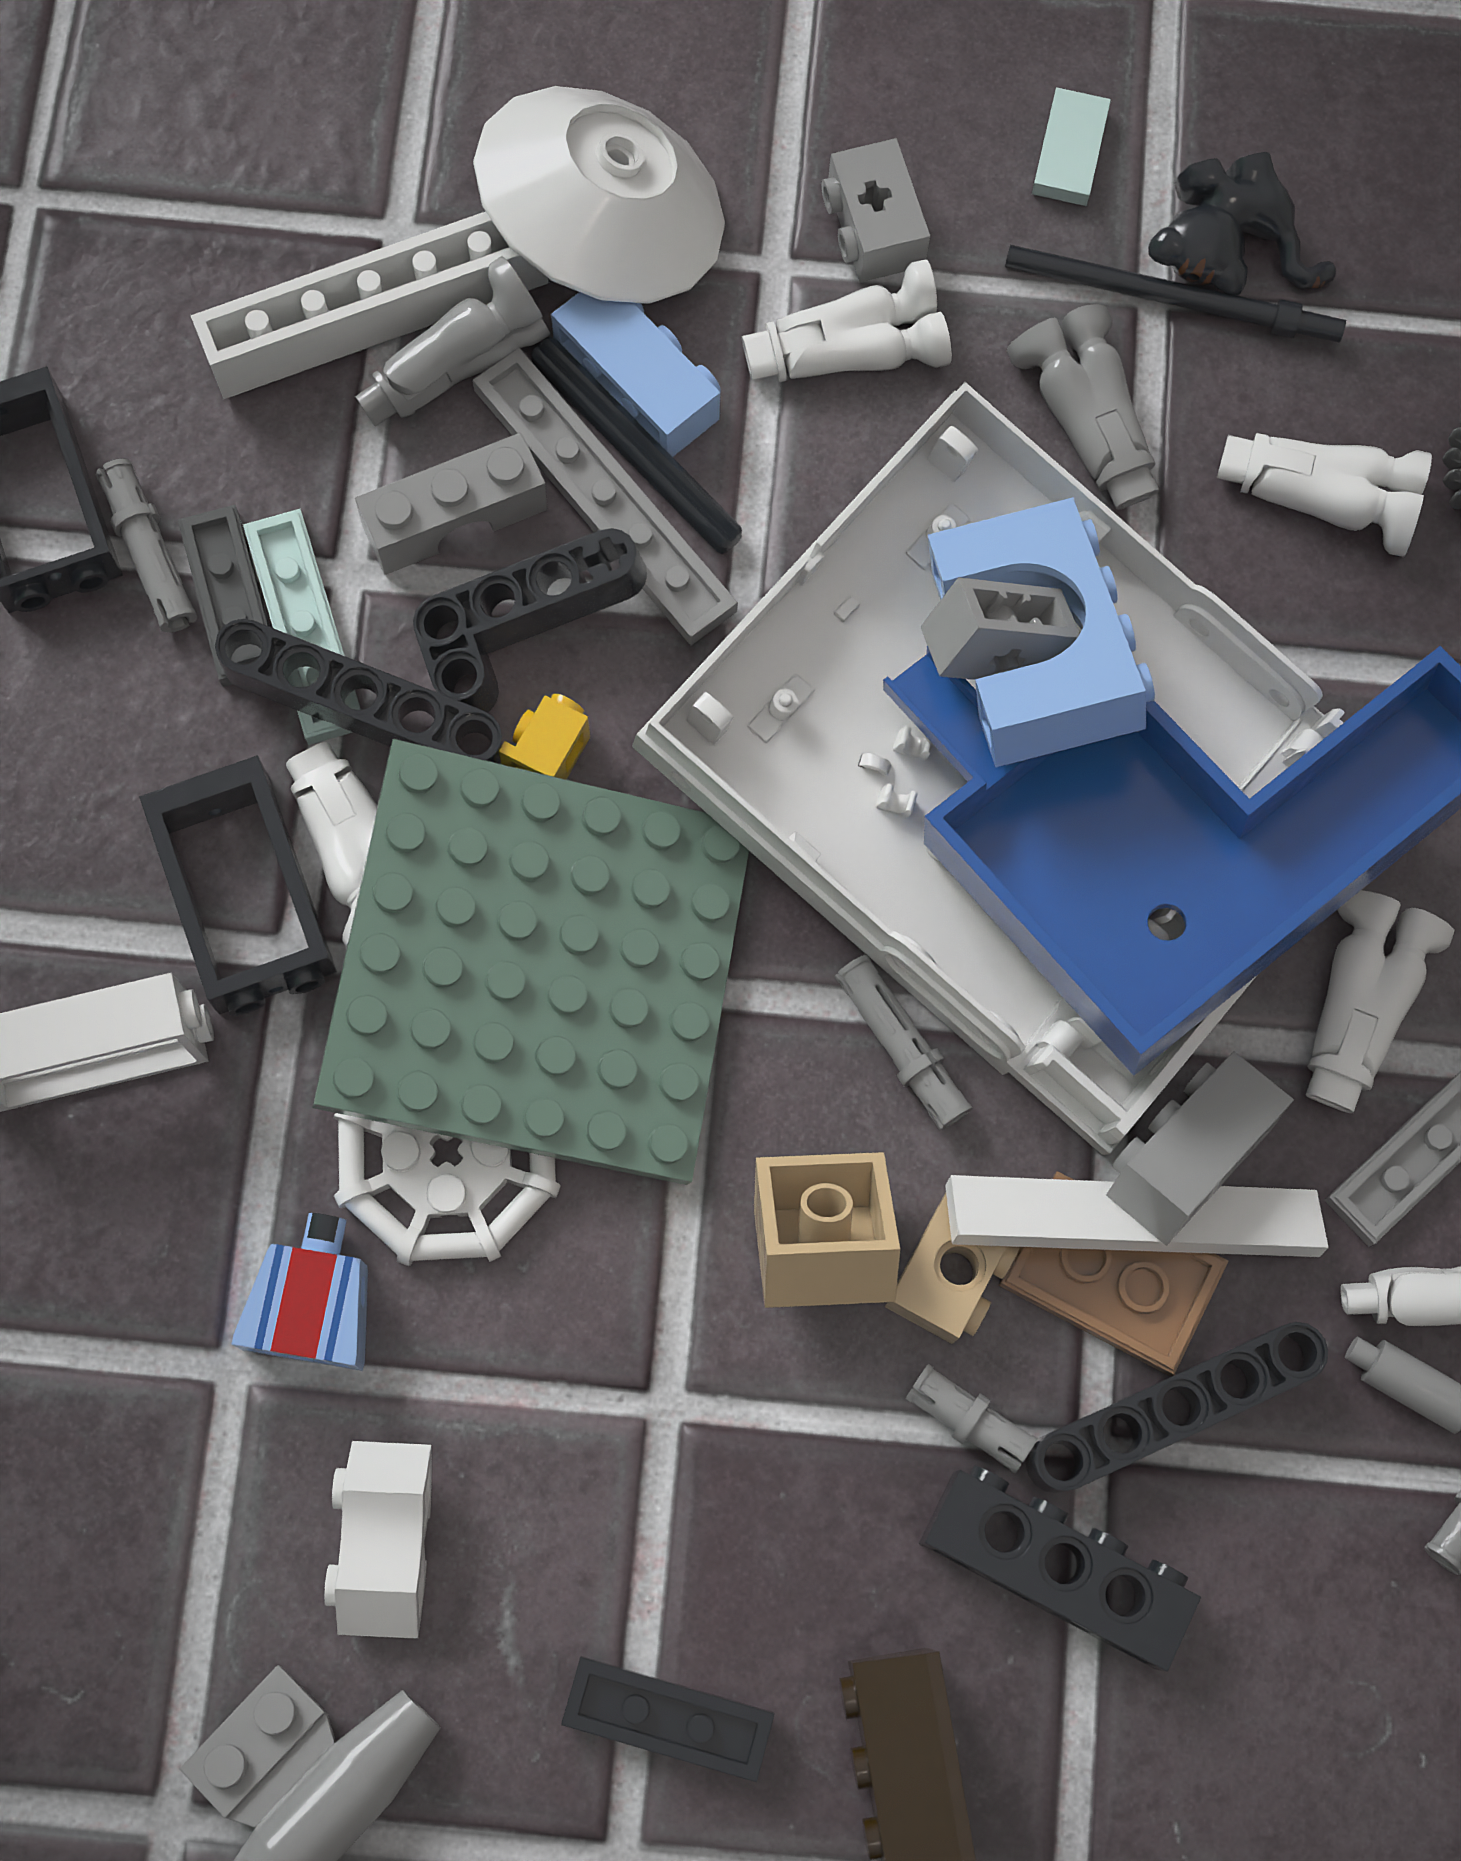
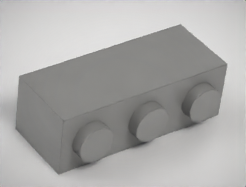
(1196, 1145)

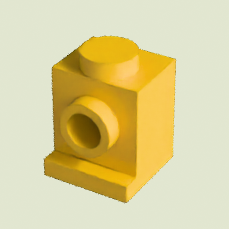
(548, 738)

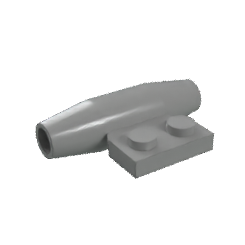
(292, 1780)

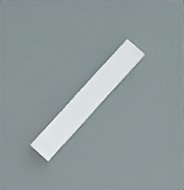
(1083, 1217)

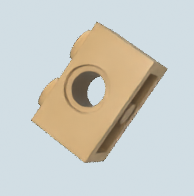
(932, 1300)

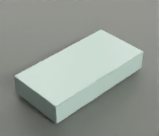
(1071, 146)

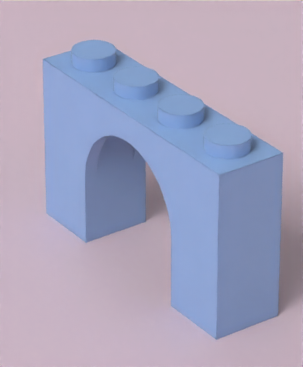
(1091, 686)

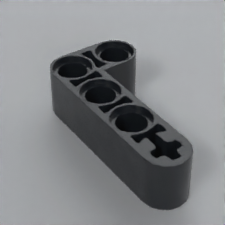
(532, 611)

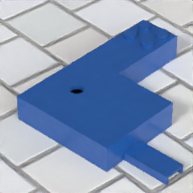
(1105, 833)

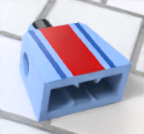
(308, 1301)

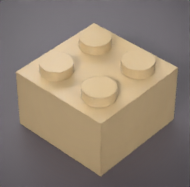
(825, 1230)

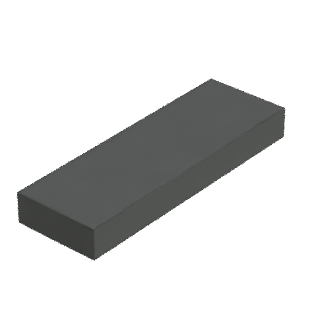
(223, 577)

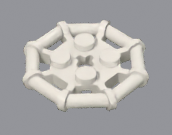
(437, 1190)

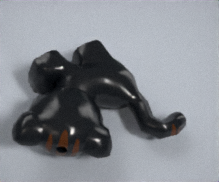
(1208, 240)

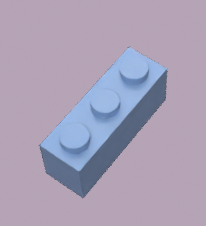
(640, 368)

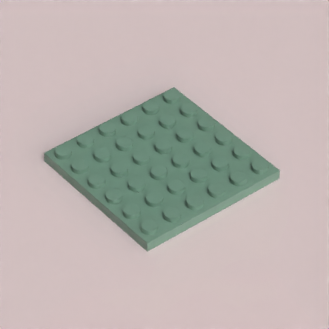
(535, 965)

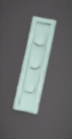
(296, 600)

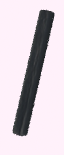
(636, 445)

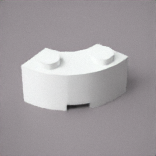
(382, 1539)

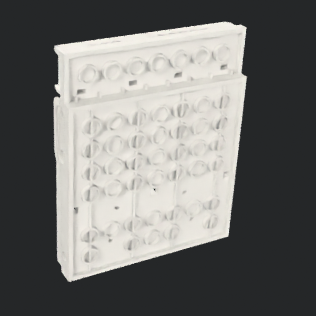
(797, 698)

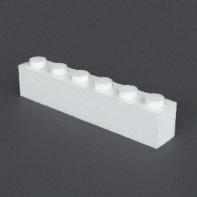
(353, 304)

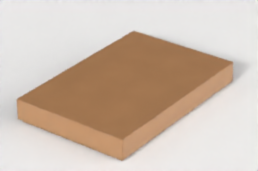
(1124, 1297)

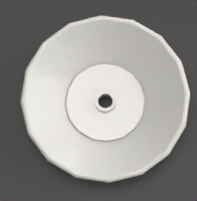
(599, 195)

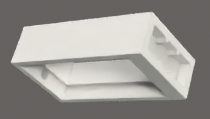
(100, 1040)

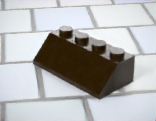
(907, 1758)

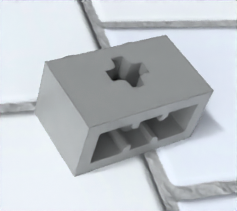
(876, 210)
(997, 628)

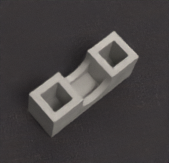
(418, 511)

